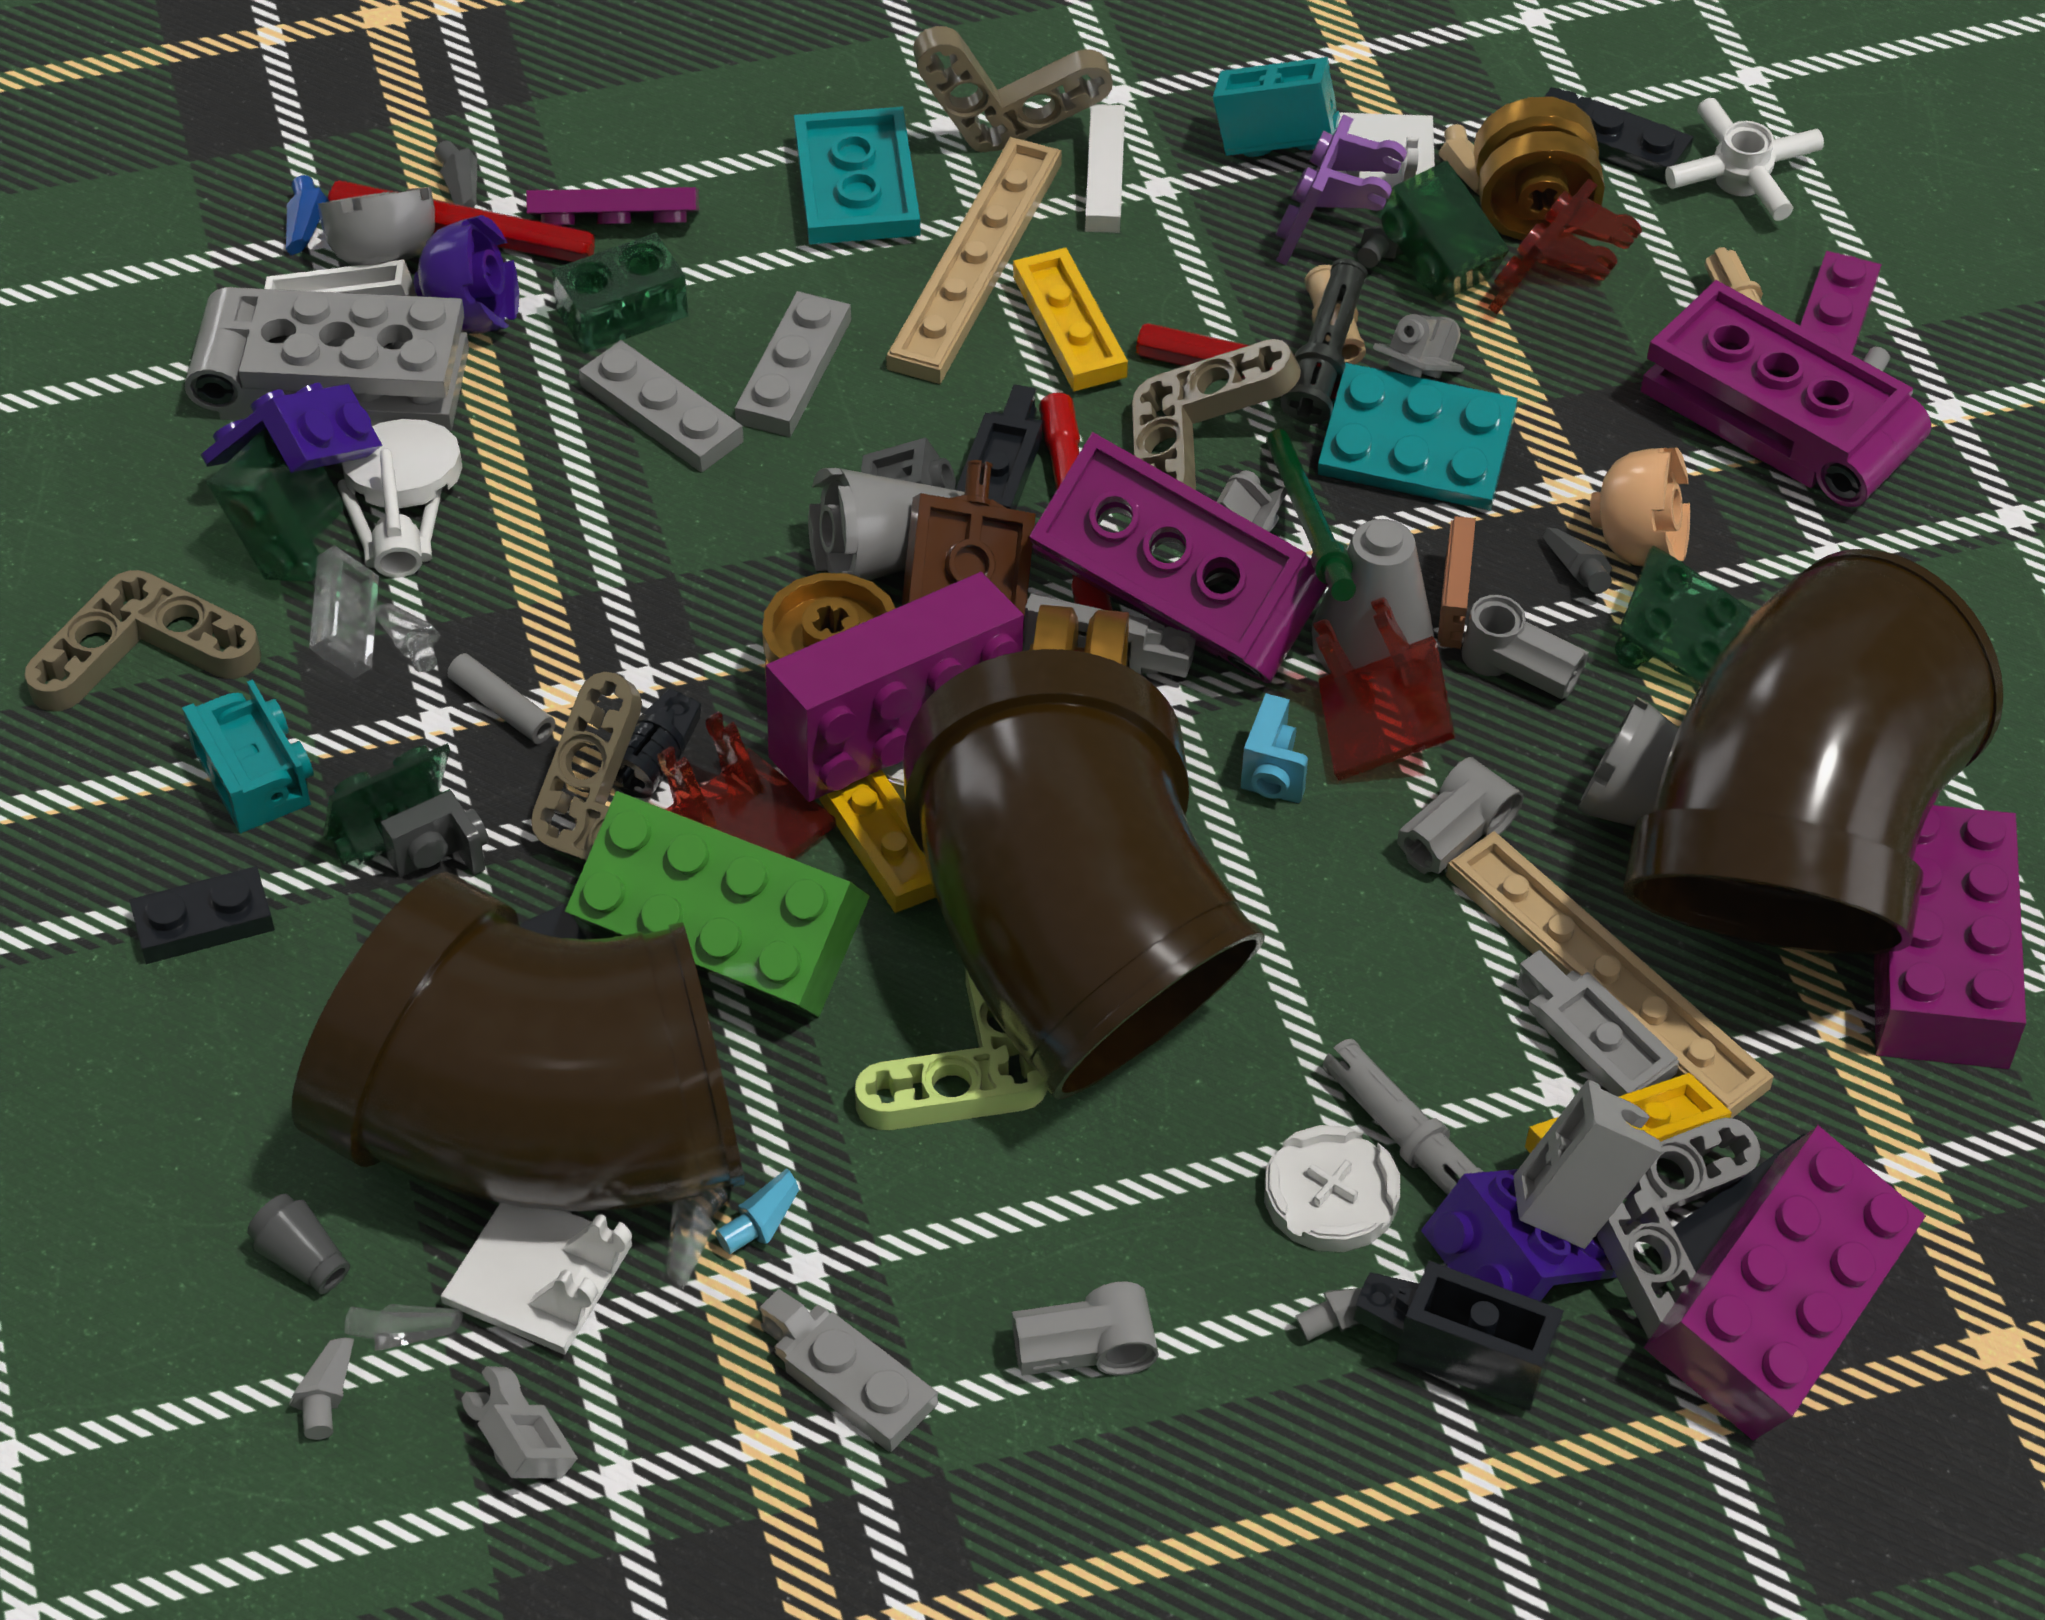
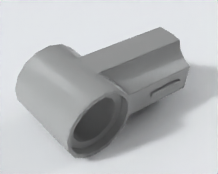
(1503, 642)
(1468, 806)
(1104, 1330)

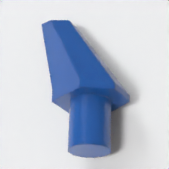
(302, 213)

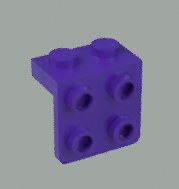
(308, 427)
(1482, 1237)

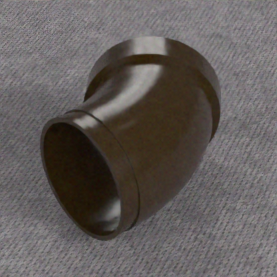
(1819, 760)
(1067, 858)
(520, 1060)

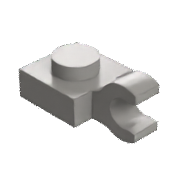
(521, 1434)

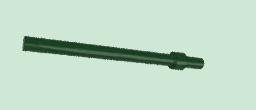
(1329, 557)

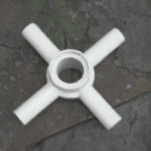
(1744, 158)

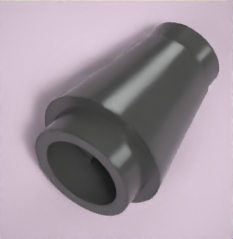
(298, 1243)

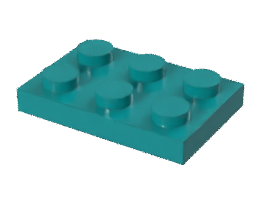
(856, 175)
(1417, 436)

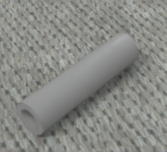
(501, 698)

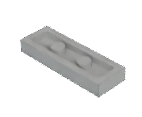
(793, 364)
(661, 406)

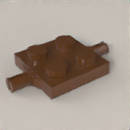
(967, 537)

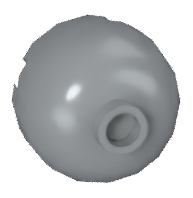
(379, 225)

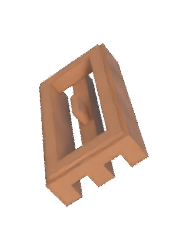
(1456, 582)

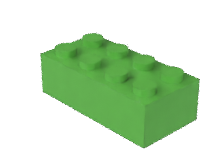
(742, 906)

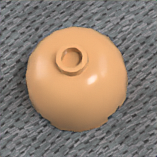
(1644, 505)

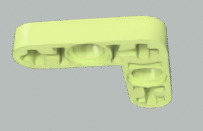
(984, 1068)

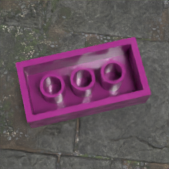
(853, 696)
(1962, 977)
(1785, 1283)

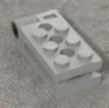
(392, 350)

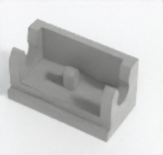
(1585, 1166)

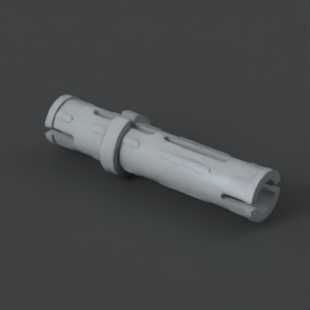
(1421, 1139)

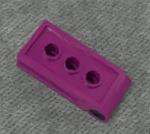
(1785, 395)
(1246, 626)

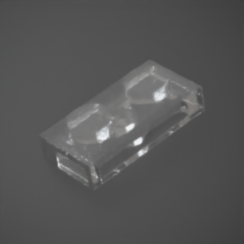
(344, 612)

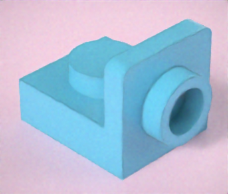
(1268, 756)

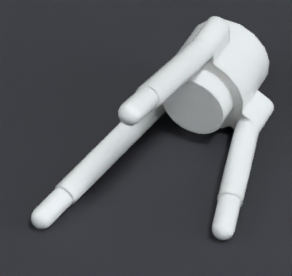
(396, 543)

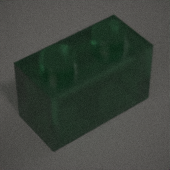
(1442, 232)

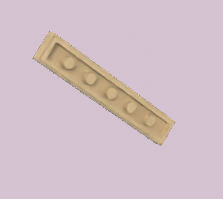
(974, 261)
(1552, 922)

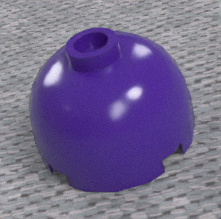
(468, 265)

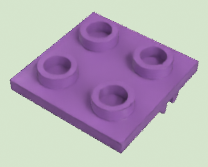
(1336, 189)

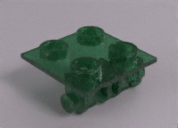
(1677, 618)
(362, 798)

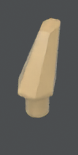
(1460, 155)

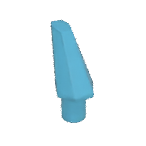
(760, 1214)

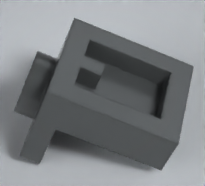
(911, 462)
(431, 832)

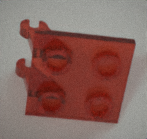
(1563, 250)
(1384, 706)
(746, 797)

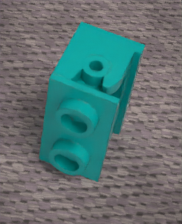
(1275, 106)
(249, 757)

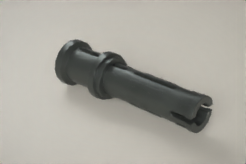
(1344, 289)

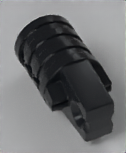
(662, 725)

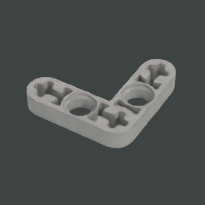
(1653, 1198)

